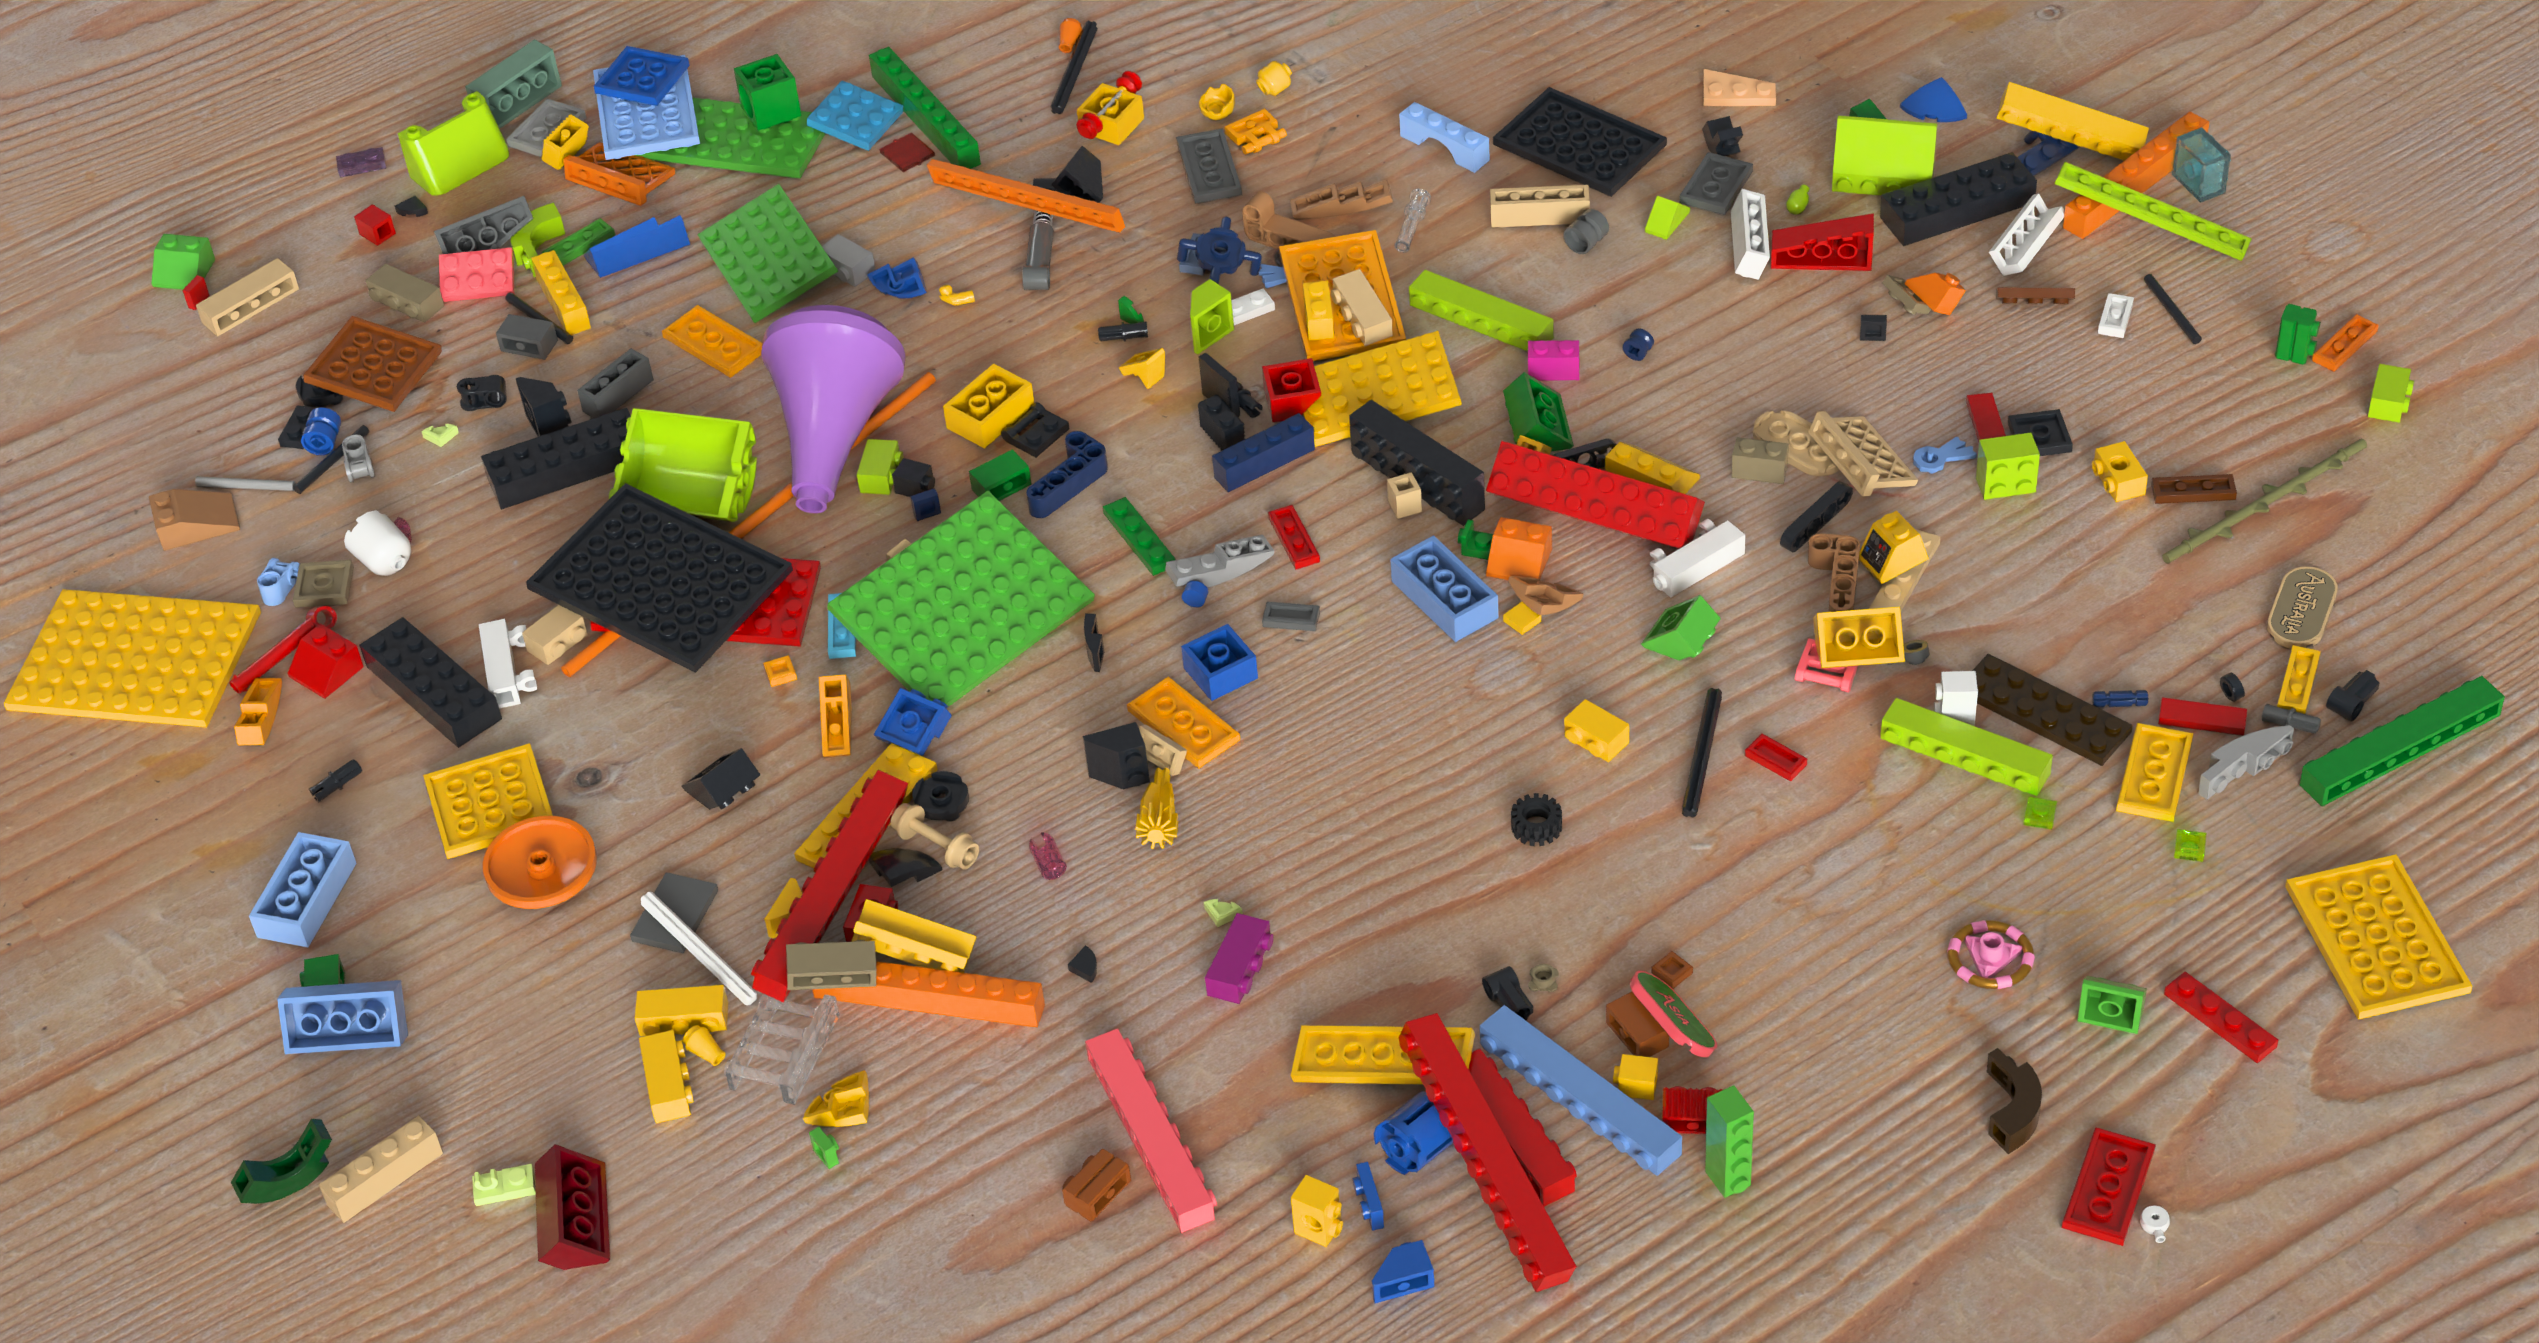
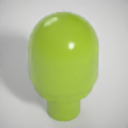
(1798, 200)

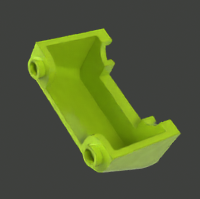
(455, 149)

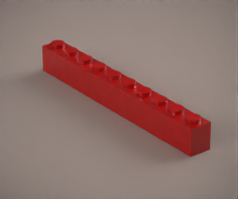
(832, 879)
(1486, 1153)

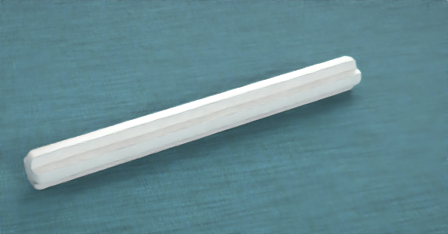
(699, 948)

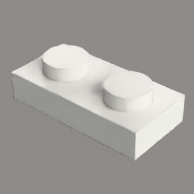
(1251, 306)
(2115, 315)

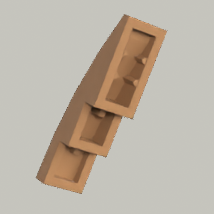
(1334, 202)

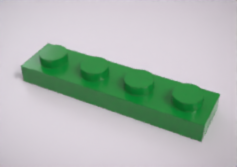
(1138, 535)

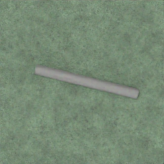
(245, 483)

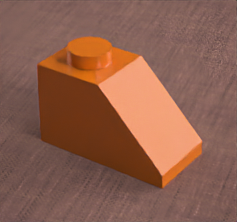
(1937, 291)

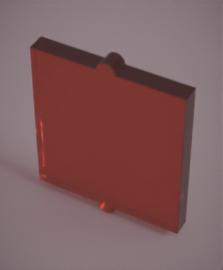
(907, 152)

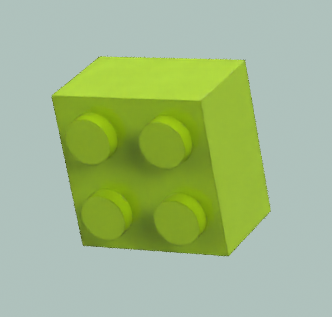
(2007, 466)

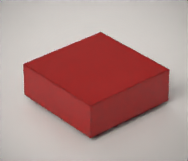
(196, 292)

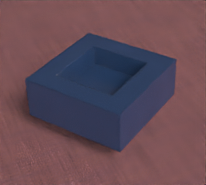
(925, 504)

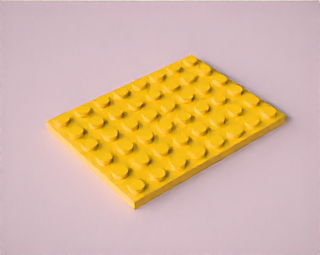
(133, 658)

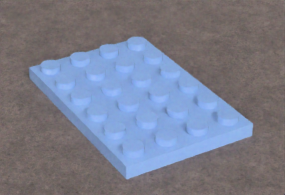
(642, 128)

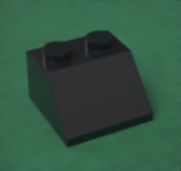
(543, 405)
(1117, 756)
(722, 780)

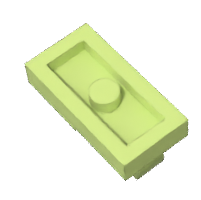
(503, 1184)

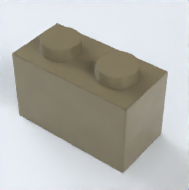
(1760, 460)

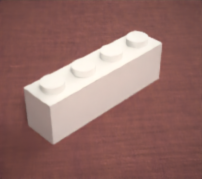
(1750, 234)

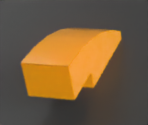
(258, 711)

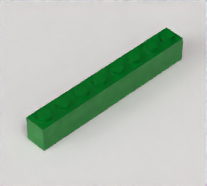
(924, 109)
(2401, 740)

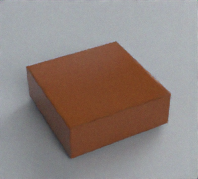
(1672, 969)

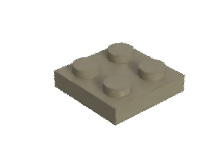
(323, 583)

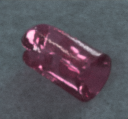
(1048, 857)

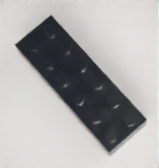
(1957, 198)
(1399, 449)
(556, 459)
(430, 682)

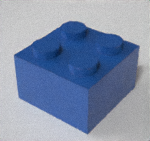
(1219, 662)

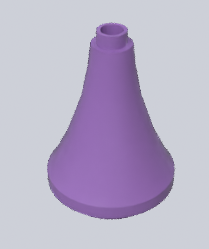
(830, 377)

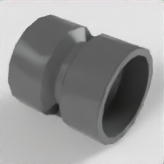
(1586, 231)

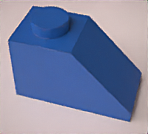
(1403, 1272)

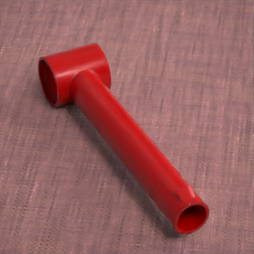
(281, 649)

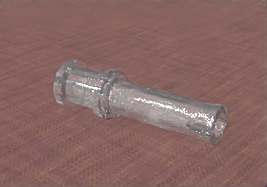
(1404, 239)

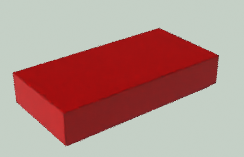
(1776, 757)

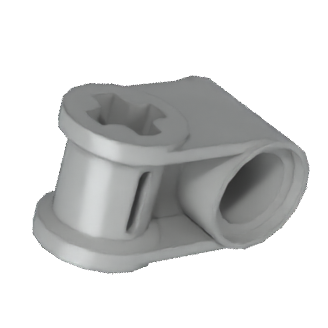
(357, 458)

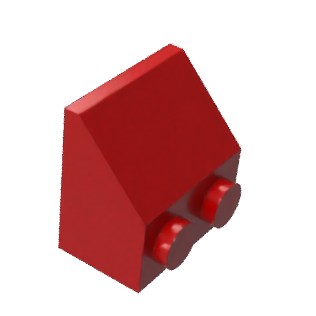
(1290, 388)
(324, 661)

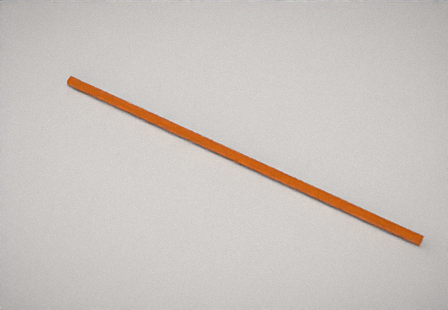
(766, 510)

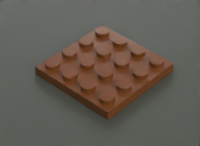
(372, 363)

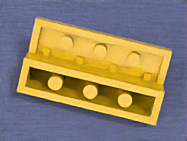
(914, 938)

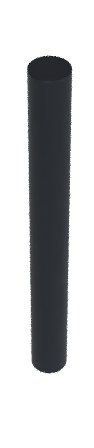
(2173, 310)
(532, 313)
(325, 464)

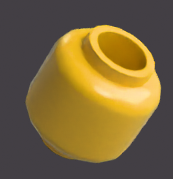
(1274, 78)

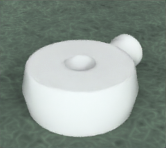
(2155, 1221)

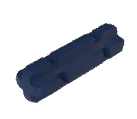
(2120, 698)

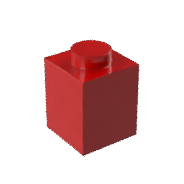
(375, 225)

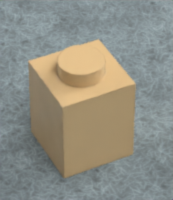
(1404, 495)

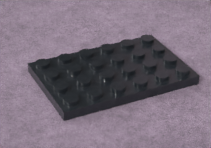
(1580, 141)

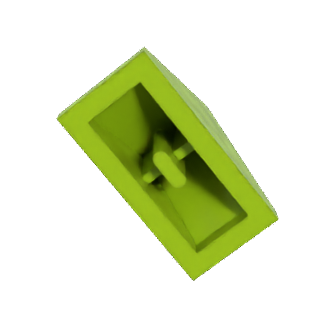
(1665, 217)

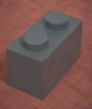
(526, 336)

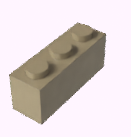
(404, 293)
(831, 965)

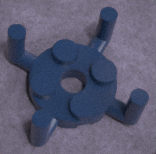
(1220, 262)

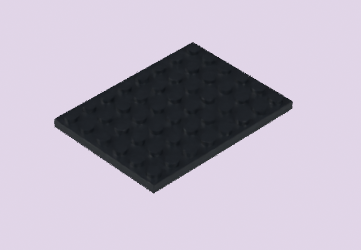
(660, 577)

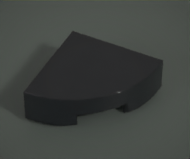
(411, 206)
(1084, 964)

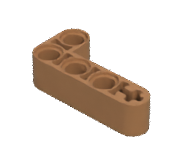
(1275, 230)
(1841, 556)

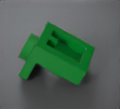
(1474, 543)

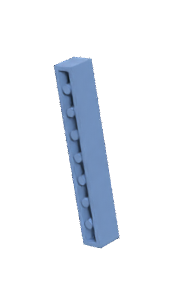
(1581, 1090)

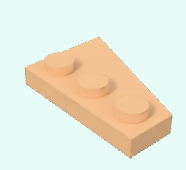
(1735, 90)

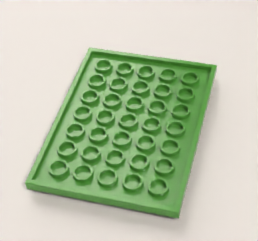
(961, 601)

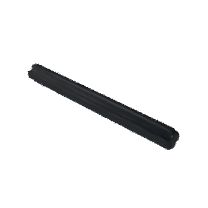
(1074, 67)
(1701, 753)

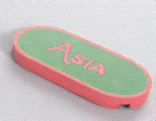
(1672, 1013)

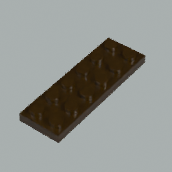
(2049, 710)

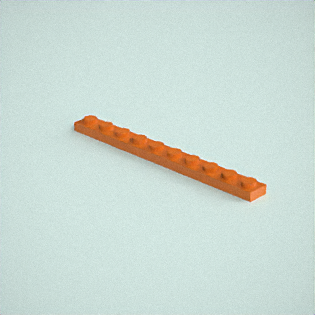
(1026, 195)

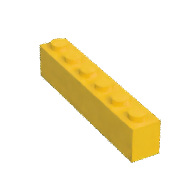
(2071, 122)

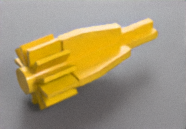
(1157, 813)

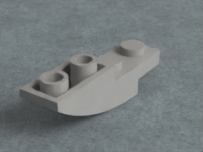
(1225, 563)
(2246, 753)

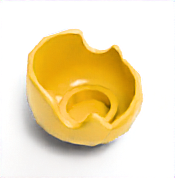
(1217, 102)

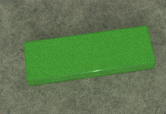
(581, 241)

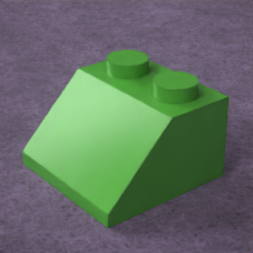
(180, 260)
(1682, 629)
(2111, 1004)

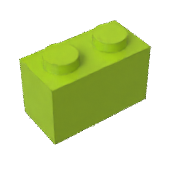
(2390, 393)
(878, 465)

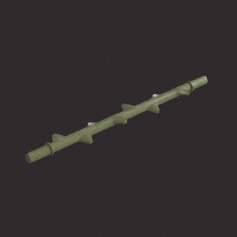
(2271, 494)

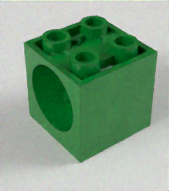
(767, 92)

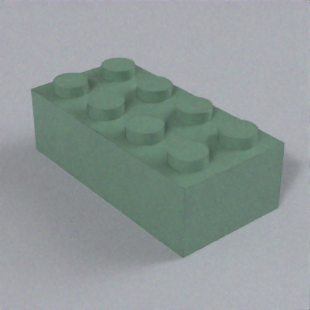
(518, 82)

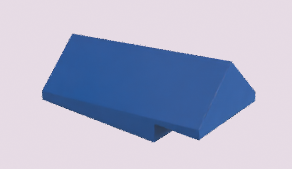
(637, 245)

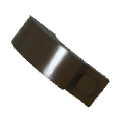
(2018, 1120)

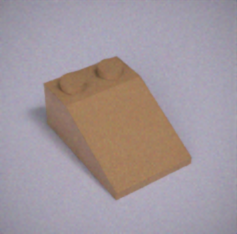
(192, 516)

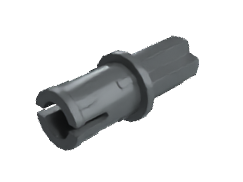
(2291, 717)

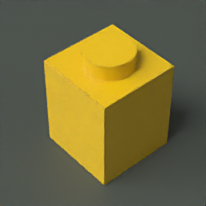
(1637, 1076)

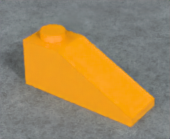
(835, 715)

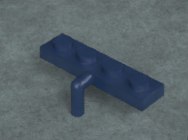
(2044, 153)

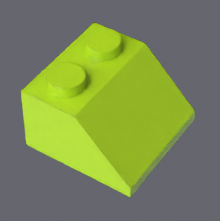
(1210, 315)

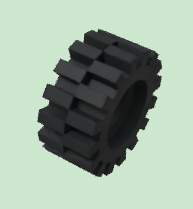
(1536, 808)

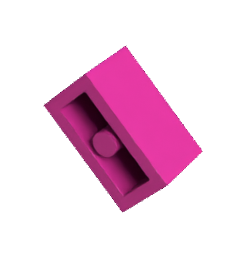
(1553, 360)

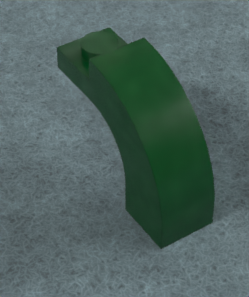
(280, 1177)

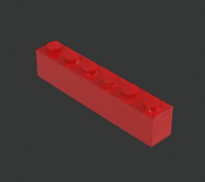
(1538, 1155)

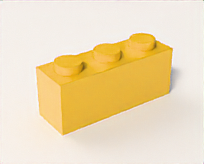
(681, 1009)
(666, 1076)

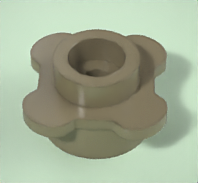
(1545, 972)

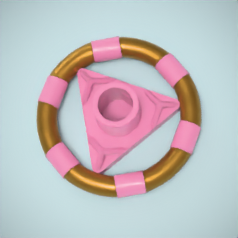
(1991, 954)

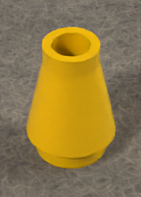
(701, 1043)

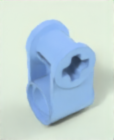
(277, 581)

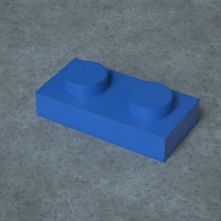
(1371, 1204)

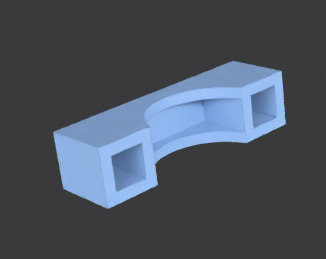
(1466, 145)

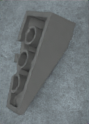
(485, 230)

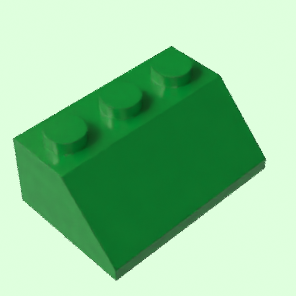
(1537, 413)

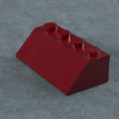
(571, 1209)

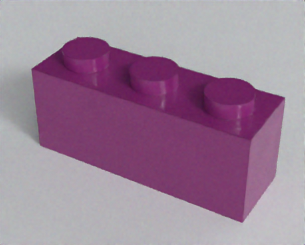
(1238, 958)

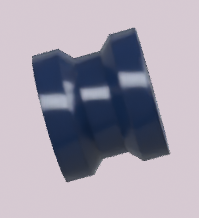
(1638, 344)

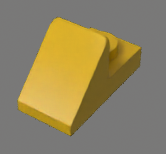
(1146, 365)

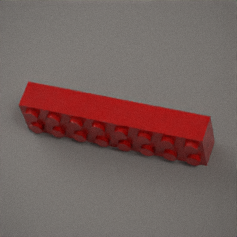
(1595, 496)

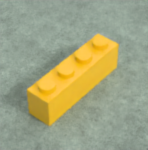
(561, 292)

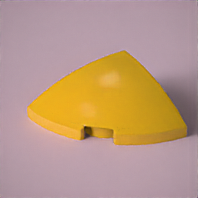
(842, 1105)

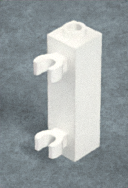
(1697, 559)
(500, 665)

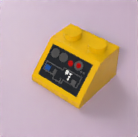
(1891, 547)

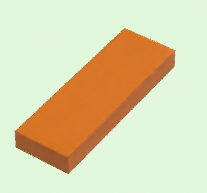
(2345, 343)

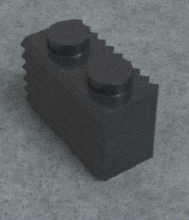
(1220, 422)

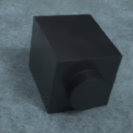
(912, 478)

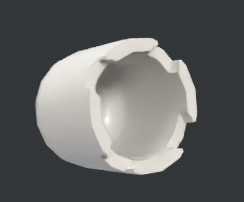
(378, 544)

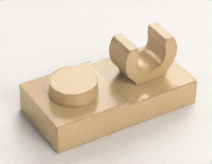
(1162, 750)

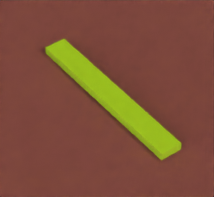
(2153, 211)

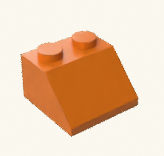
(1519, 549)

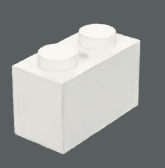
(1957, 696)

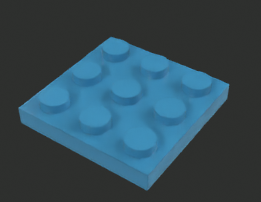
(855, 115)

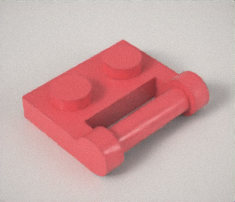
(1810, 659)

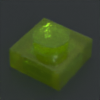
(2040, 813)
(2190, 845)

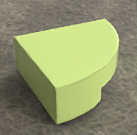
(440, 435)
(1221, 911)

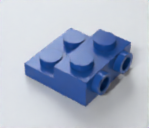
(913, 721)

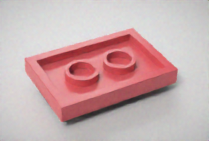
(476, 274)

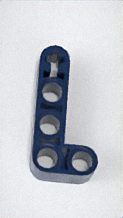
(1083, 466)

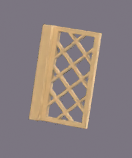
(1856, 462)

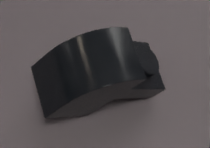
(1722, 137)

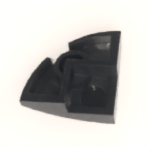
(901, 864)

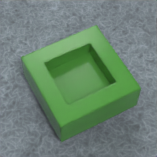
(824, 1147)

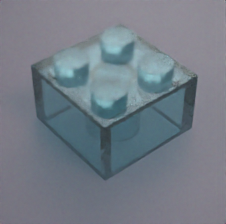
(2201, 164)

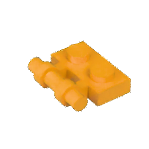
(1250, 127)

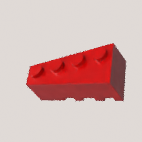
(1825, 245)

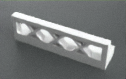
(2028, 241)

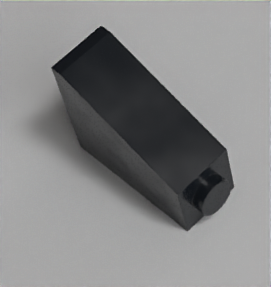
(1081, 177)

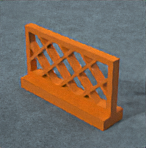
(616, 181)

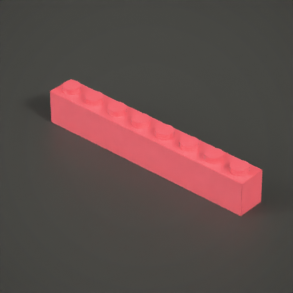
(1150, 1130)

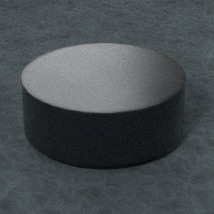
(2232, 687)

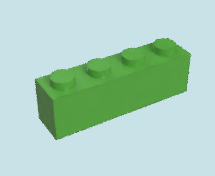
(1729, 1141)

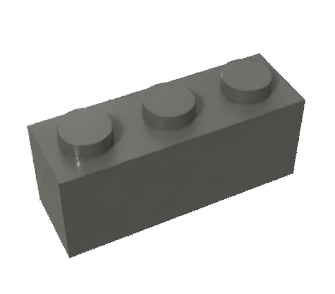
(615, 384)

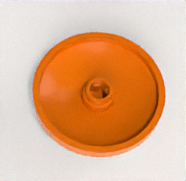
(539, 862)

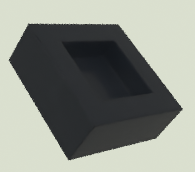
(1873, 327)

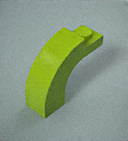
(545, 226)

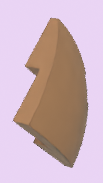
(1544, 596)

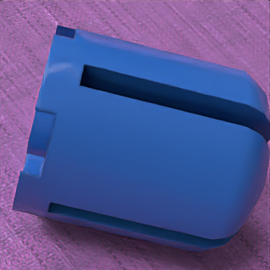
(1412, 1135)

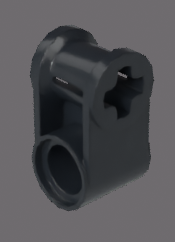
(483, 392)

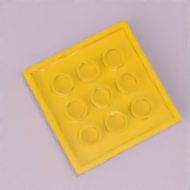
(485, 798)

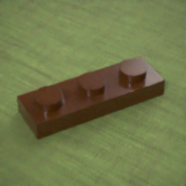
(2035, 295)
(2194, 488)

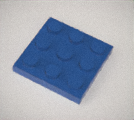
(641, 75)

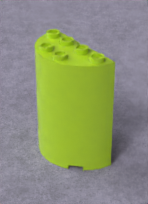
(689, 462)

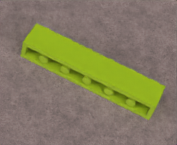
(1479, 311)
(1966, 746)

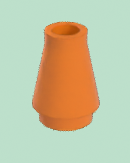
(1069, 33)

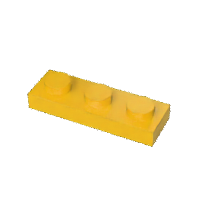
(2299, 679)

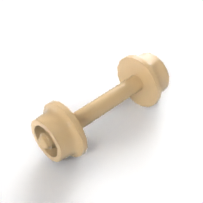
(960, 851)

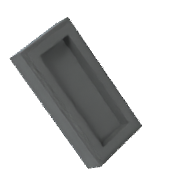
(1291, 616)

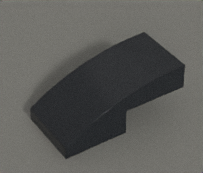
(1093, 641)

